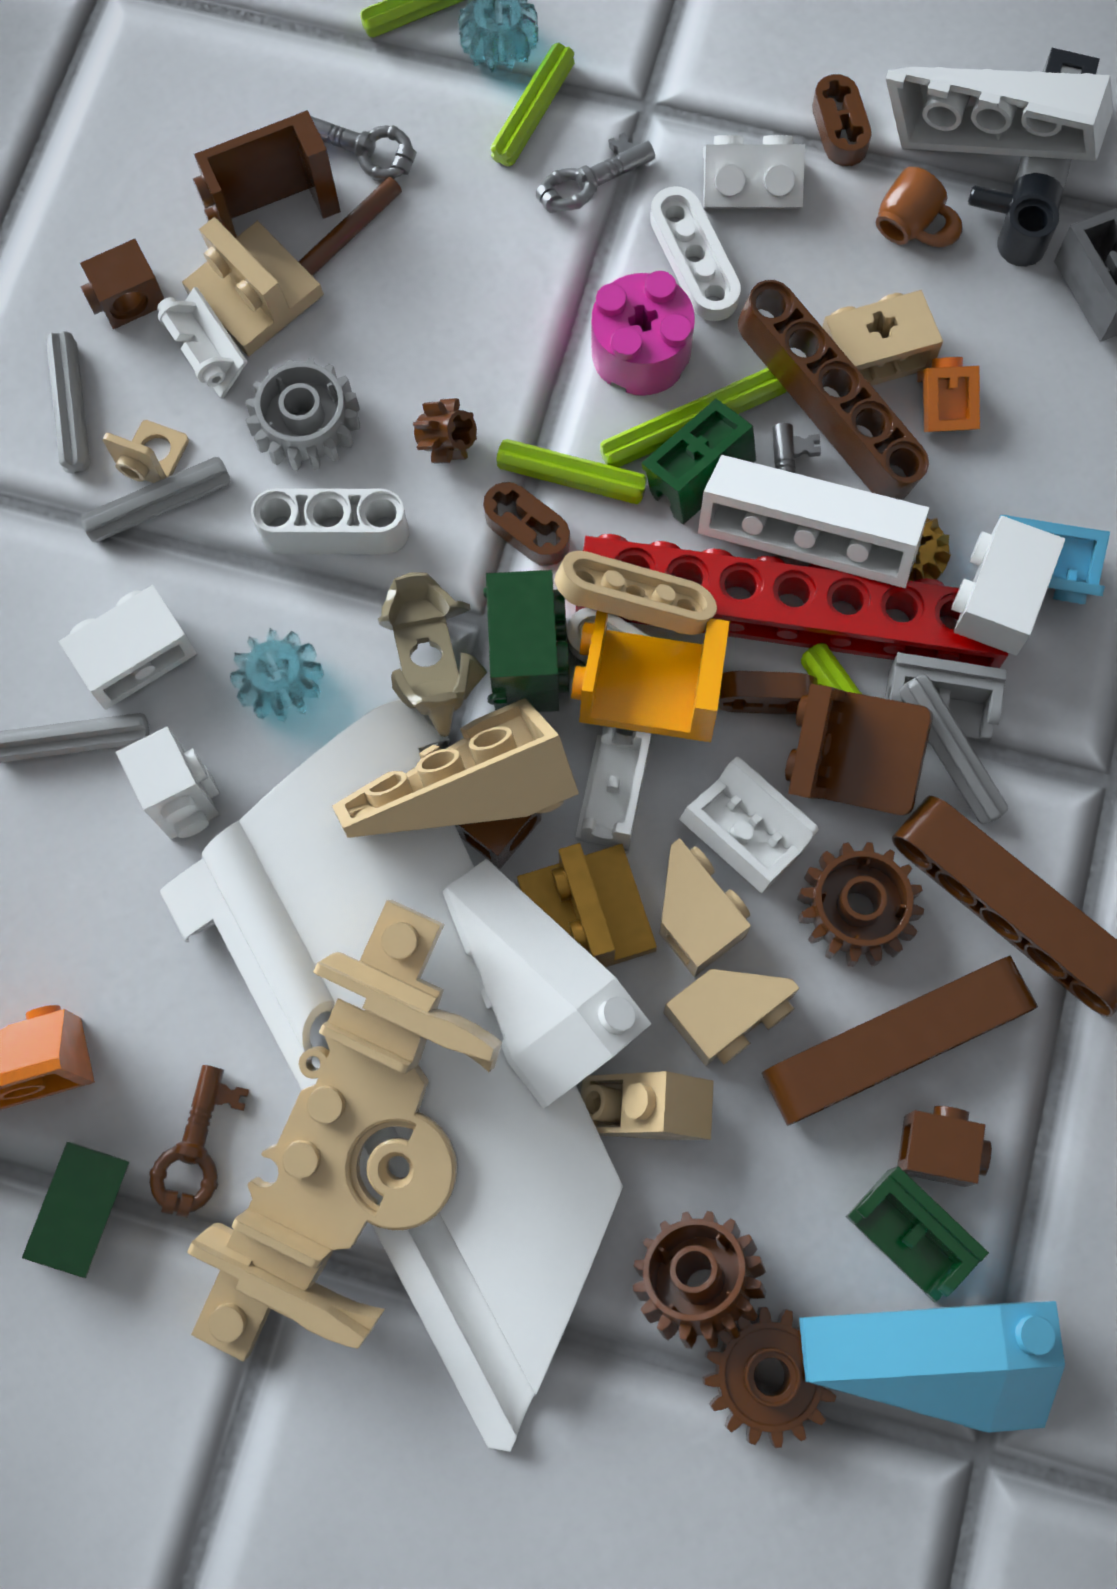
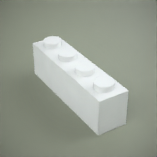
(812, 520)

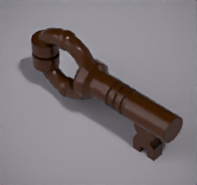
(191, 1149)

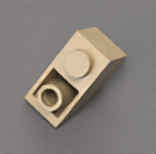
(696, 913)
(726, 1006)
(650, 1105)

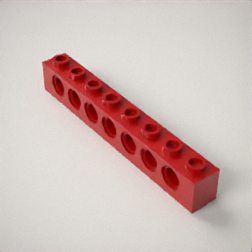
(817, 621)

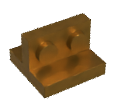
(594, 902)

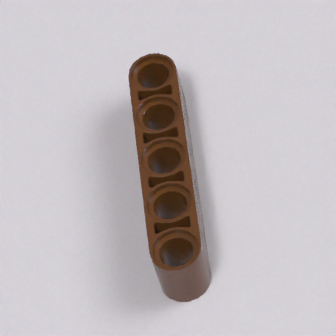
(830, 367)
(1013, 901)
(898, 1040)

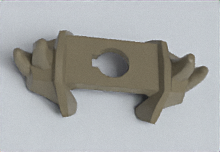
(418, 614)

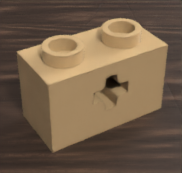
(887, 336)

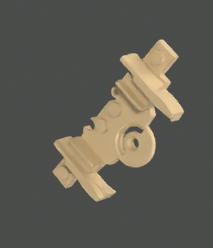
(319, 1196)

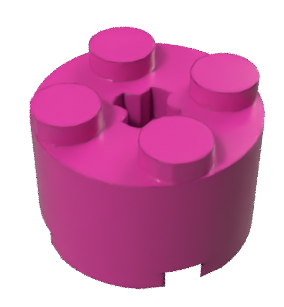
(642, 332)

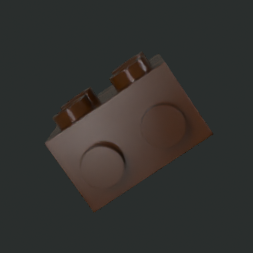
(859, 750)

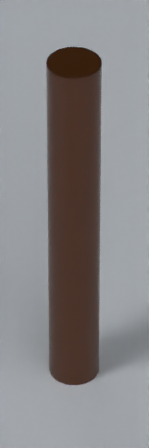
(350, 226)

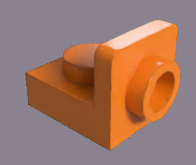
(950, 395)

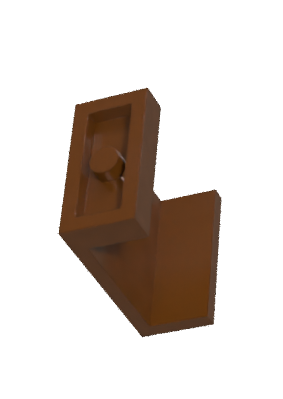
(265, 169)

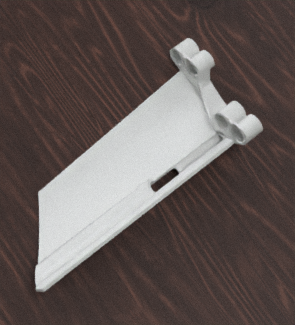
(531, 1182)

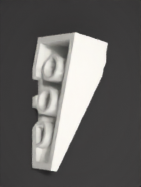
(548, 993)

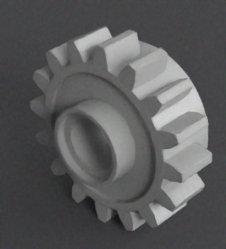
(307, 436)

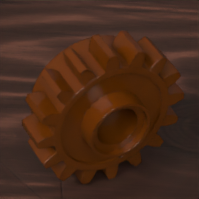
(839, 924)
(715, 1304)
(735, 1382)

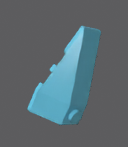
(957, 1363)

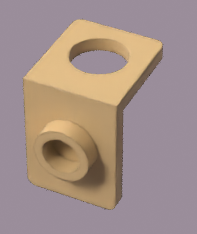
(140, 461)

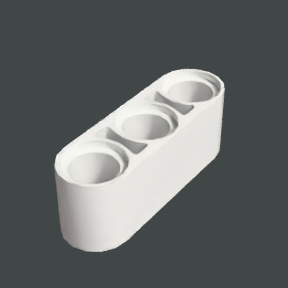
(312, 506)

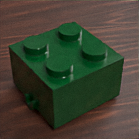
(526, 639)

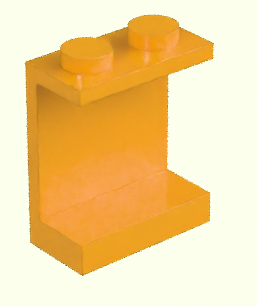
(650, 680)

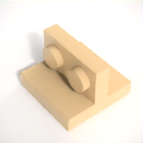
(251, 283)

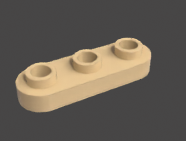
(635, 592)

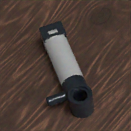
(1037, 189)

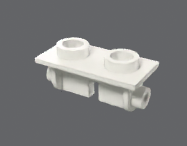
(204, 339)

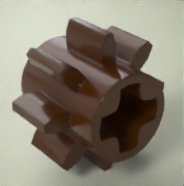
(445, 430)

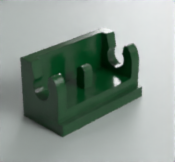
(689, 457)
(76, 1210)
(917, 1234)

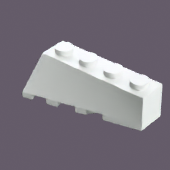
(1001, 111)

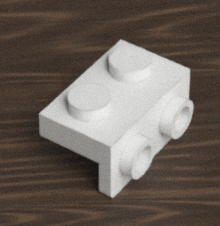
(753, 174)
(750, 824)

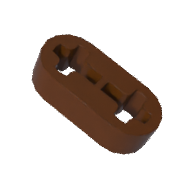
(832, 122)
(520, 532)
(763, 691)

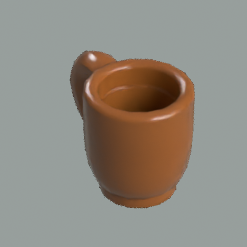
(912, 207)

